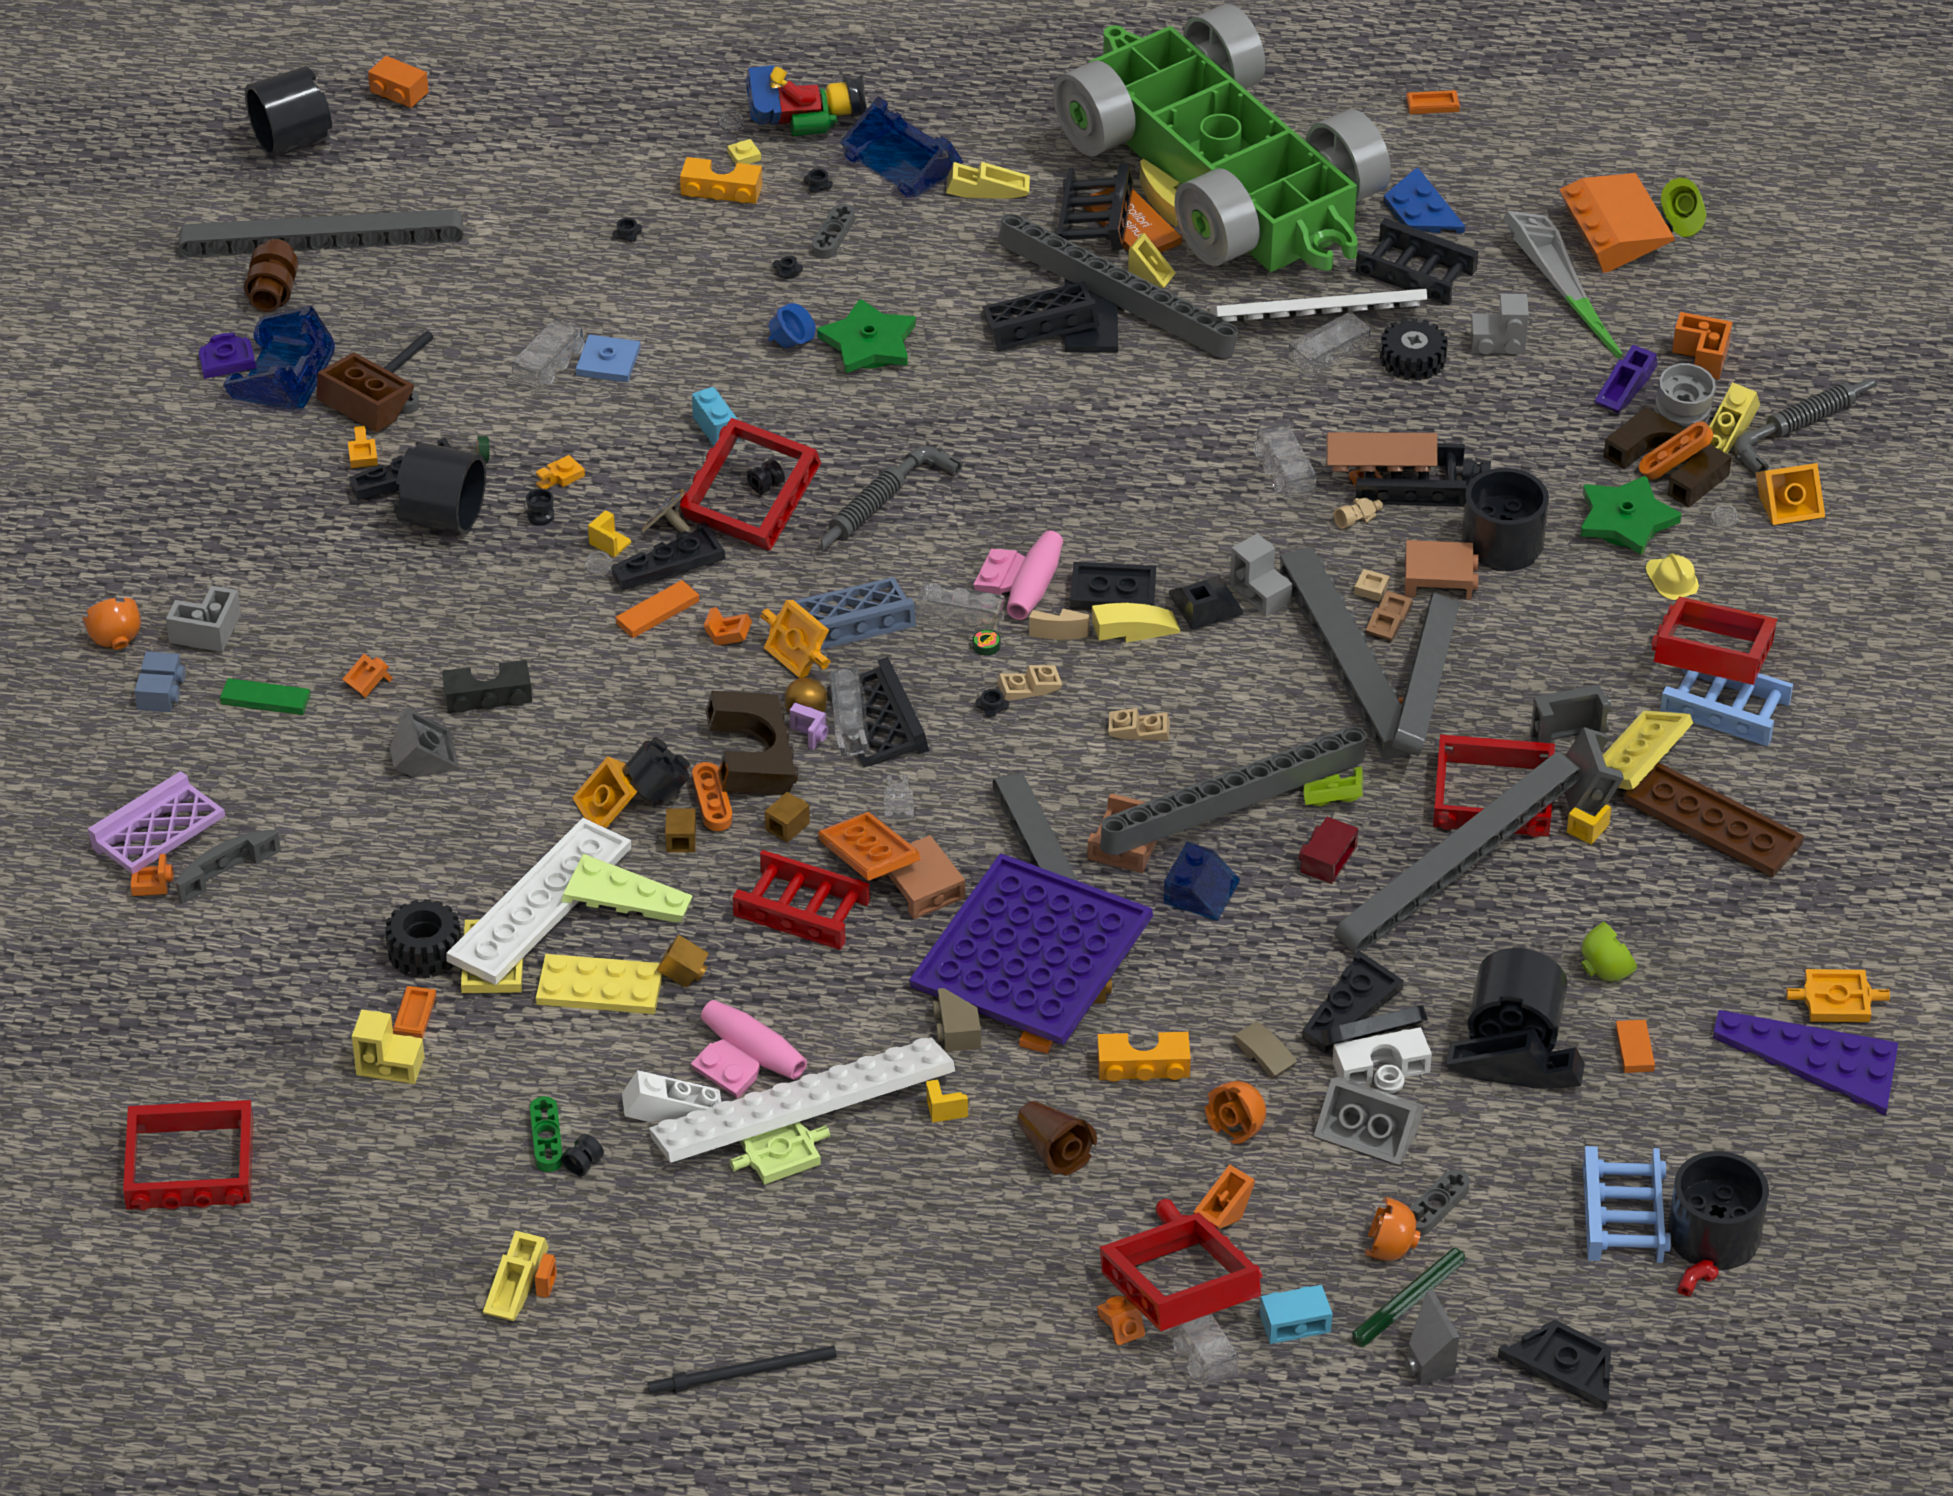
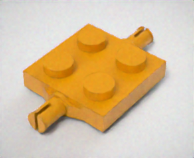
(795, 638)
(1837, 995)

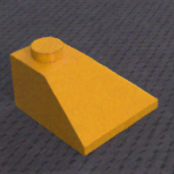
(1791, 493)
(605, 793)

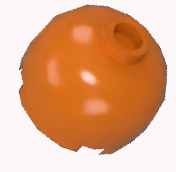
(113, 623)
(1235, 1104)
(1392, 1231)

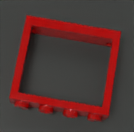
(784, 504)
(1710, 658)
(1494, 753)
(189, 1118)
(1165, 1312)

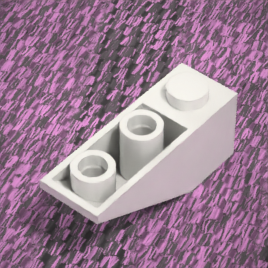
(663, 1098)

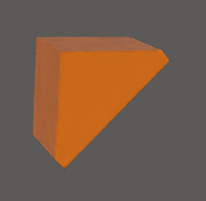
(1227, 1198)

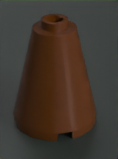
(1057, 1137)

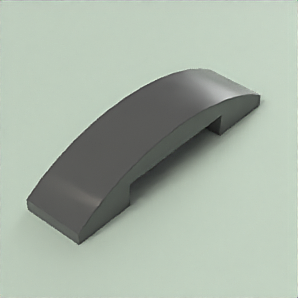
(254, 845)

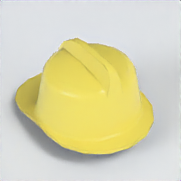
(1673, 576)

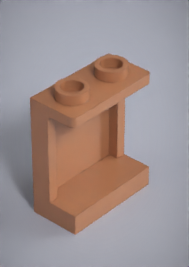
(1440, 566)
(1131, 860)
(930, 881)

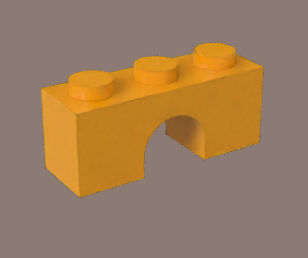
(739, 185)
(1121, 1061)

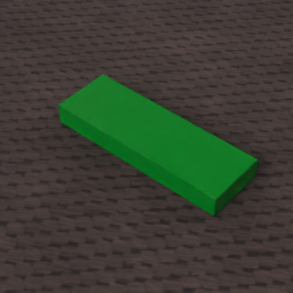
(265, 696)

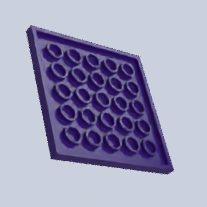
(1032, 948)

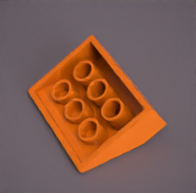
(1615, 218)

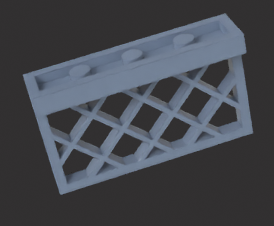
(868, 617)

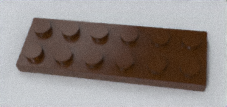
(1714, 819)

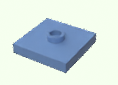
(608, 358)

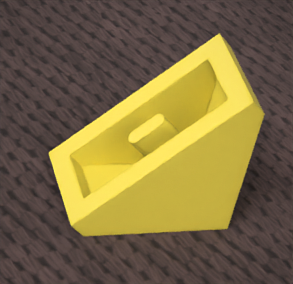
(1149, 263)

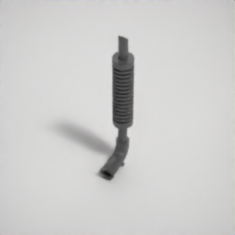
(1795, 418)
(882, 489)

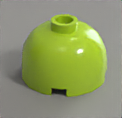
(1606, 955)

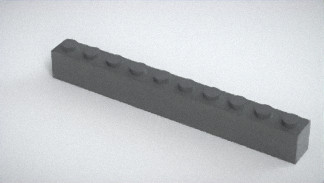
(1344, 646)

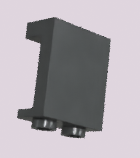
(1568, 712)
(1597, 780)

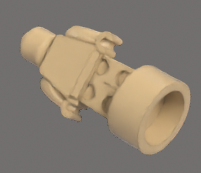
(1363, 509)

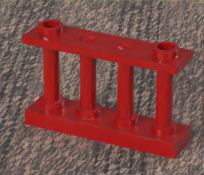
(793, 920)

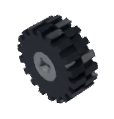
(1413, 349)

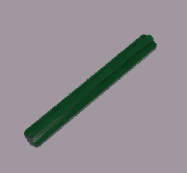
(1408, 1297)

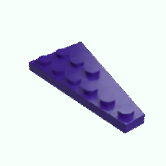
(1828, 1058)

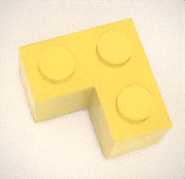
(385, 1054)

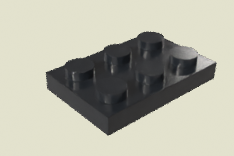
(1111, 583)

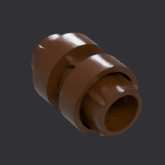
(271, 275)

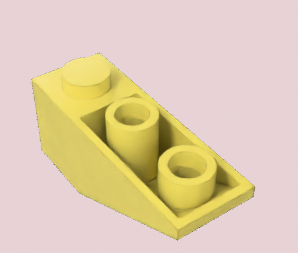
(1733, 416)

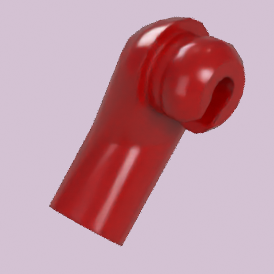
(1167, 1211)
(1703, 1269)

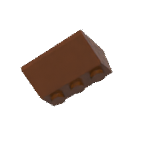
(363, 391)

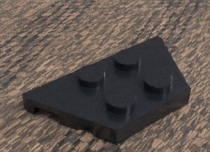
(1565, 1360)

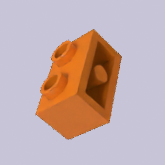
(398, 81)

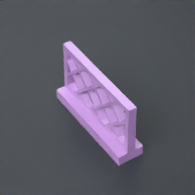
(145, 812)

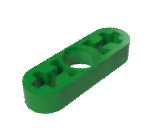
(550, 1124)

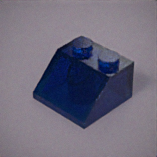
(1200, 882)

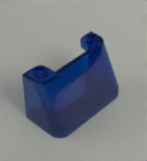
(899, 150)
(293, 351)

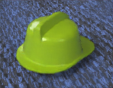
(1683, 198)

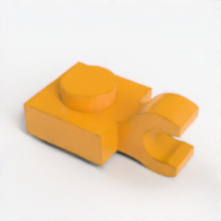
(363, 450)
(561, 471)

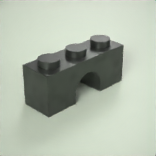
(467, 693)

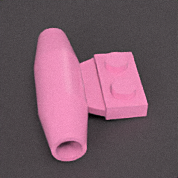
(1022, 575)
(743, 1049)

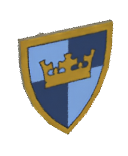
(672, 515)

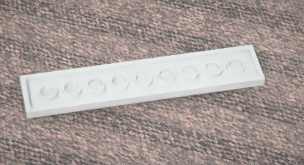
(801, 1099)

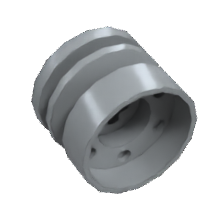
(1685, 394)

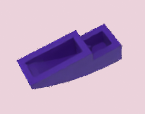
(1627, 378)

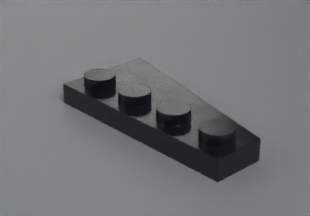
(380, 478)
(676, 557)
(1356, 996)

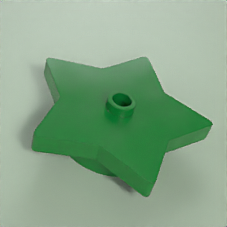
(869, 337)
(1626, 514)

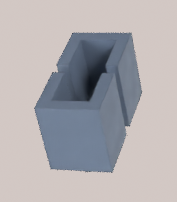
(160, 684)

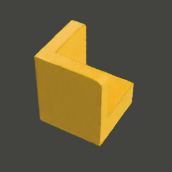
(604, 537)
(1587, 826)
(945, 1106)

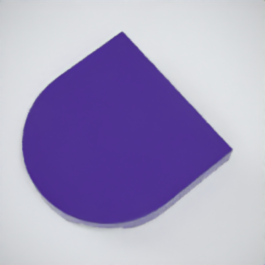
(226, 355)

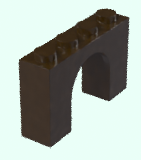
(1650, 430)
(763, 719)

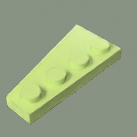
(612, 886)

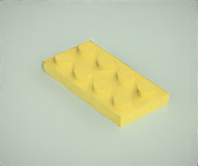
(1645, 744)
(599, 984)

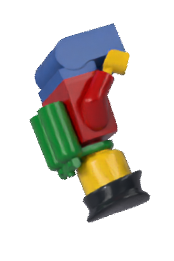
(802, 106)

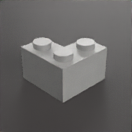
(1502, 331)
(1255, 575)
(207, 623)

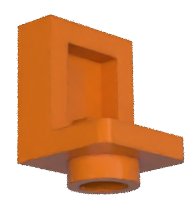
(727, 629)
(152, 879)
(1122, 1318)

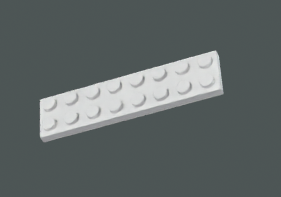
(1329, 305)
(532, 904)

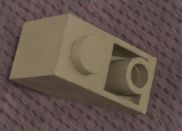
(958, 1023)

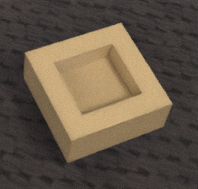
(1371, 585)

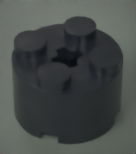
(657, 771)

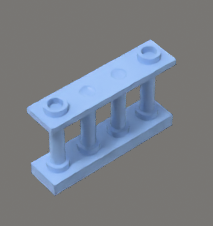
(1724, 717)
(1597, 1216)

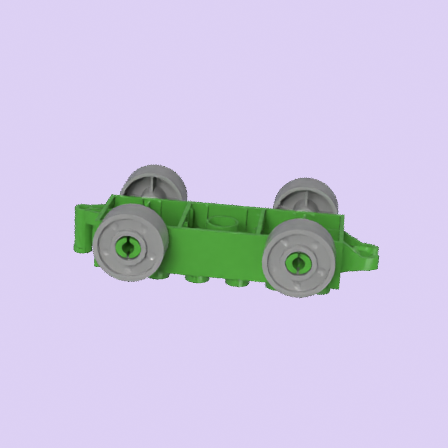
(1238, 166)

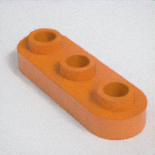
(1676, 450)
(712, 802)

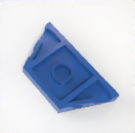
(1420, 205)

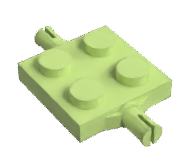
(781, 1151)

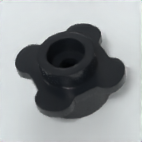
(817, 180)
(627, 229)
(787, 267)
(992, 702)

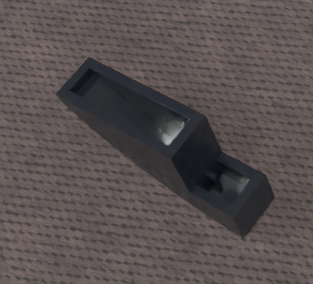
(1516, 1060)

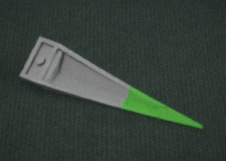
(1546, 249)

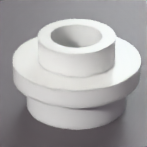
(1387, 1073)

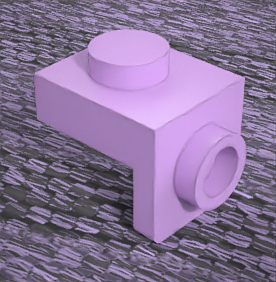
(809, 722)

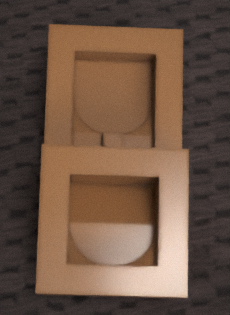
(1389, 616)

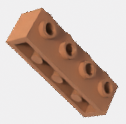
(1381, 450)

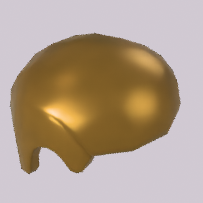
(806, 693)

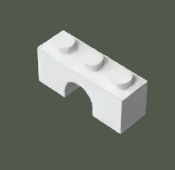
(1403, 1049)

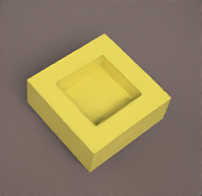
(744, 152)

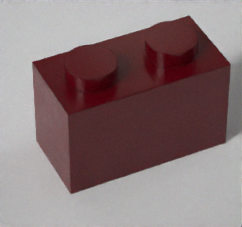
(1328, 850)

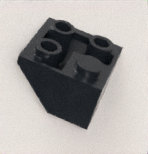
(1205, 602)

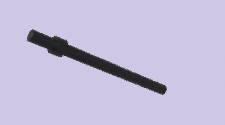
(681, 1381)

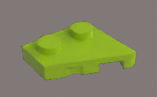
(1333, 788)

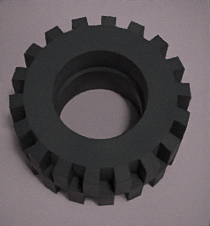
(418, 921)

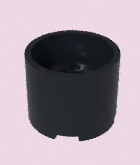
(288, 112)
(440, 488)
(1505, 518)
(1516, 993)
(1718, 1209)

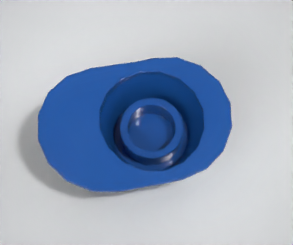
(791, 326)

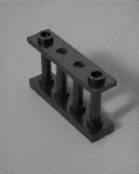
(1117, 215)
(1421, 244)
(1421, 490)

